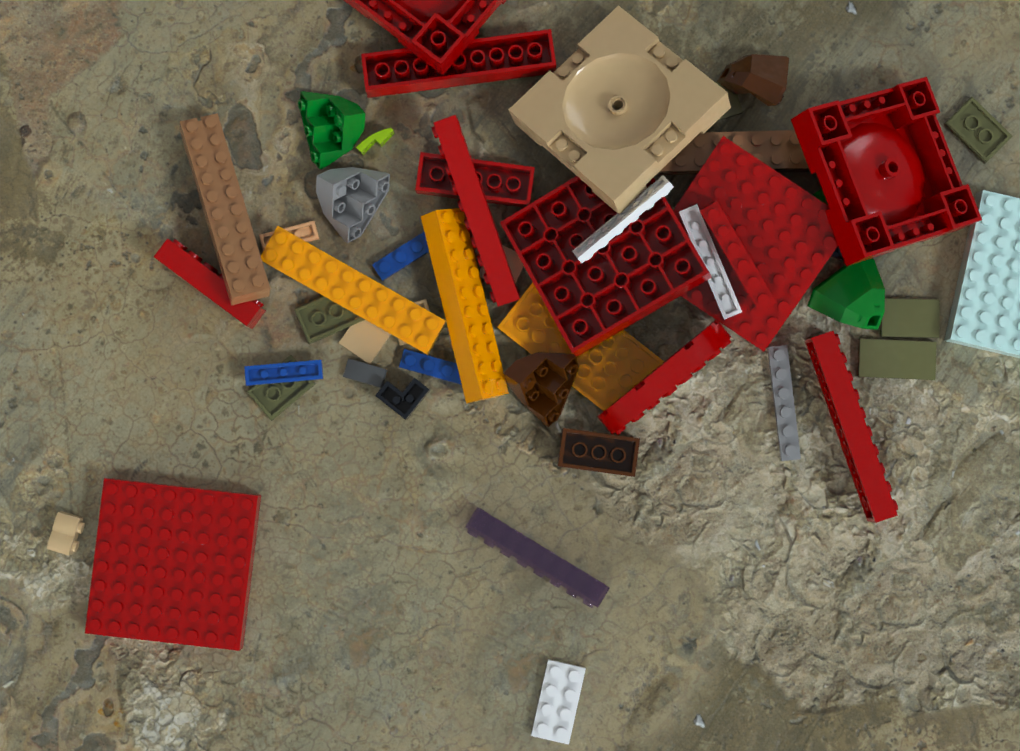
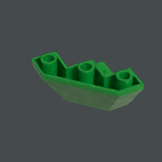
(330, 125)
(852, 296)

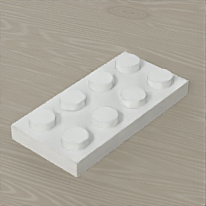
(558, 701)

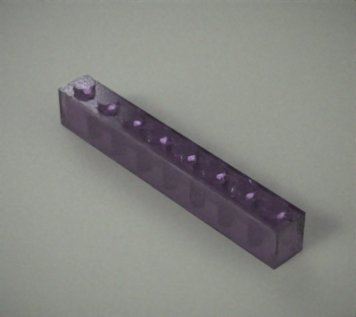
(538, 557)

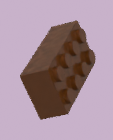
(598, 452)

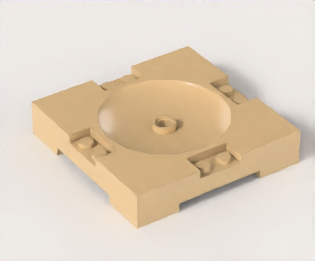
(626, 68)

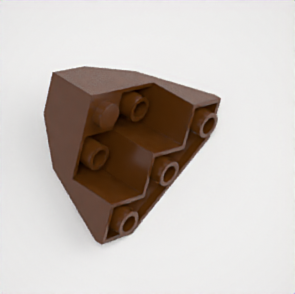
(757, 74)
(543, 383)

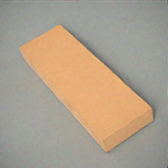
(305, 231)

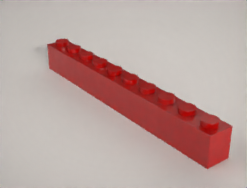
(476, 209)

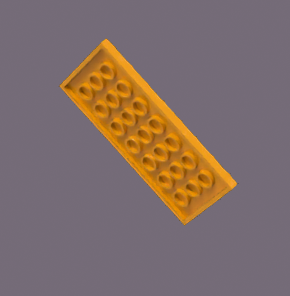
(603, 371)

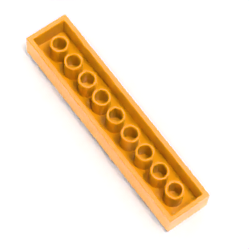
(352, 290)
(464, 305)

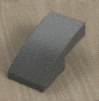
(365, 373)

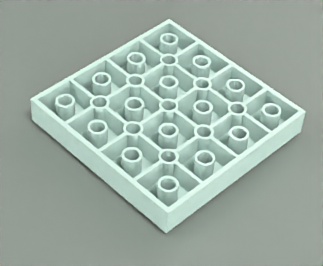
(988, 284)

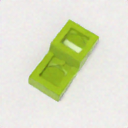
(380, 137)

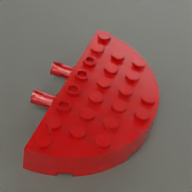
(665, 377)

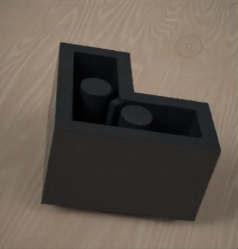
(403, 402)

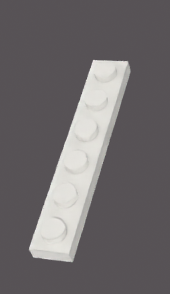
(617, 223)
(706, 249)

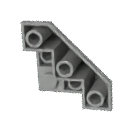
(351, 198)

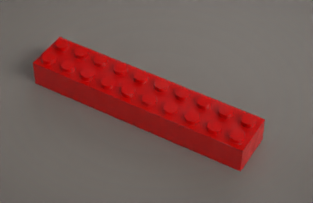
(481, 62)
(851, 427)

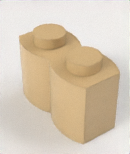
(65, 533)

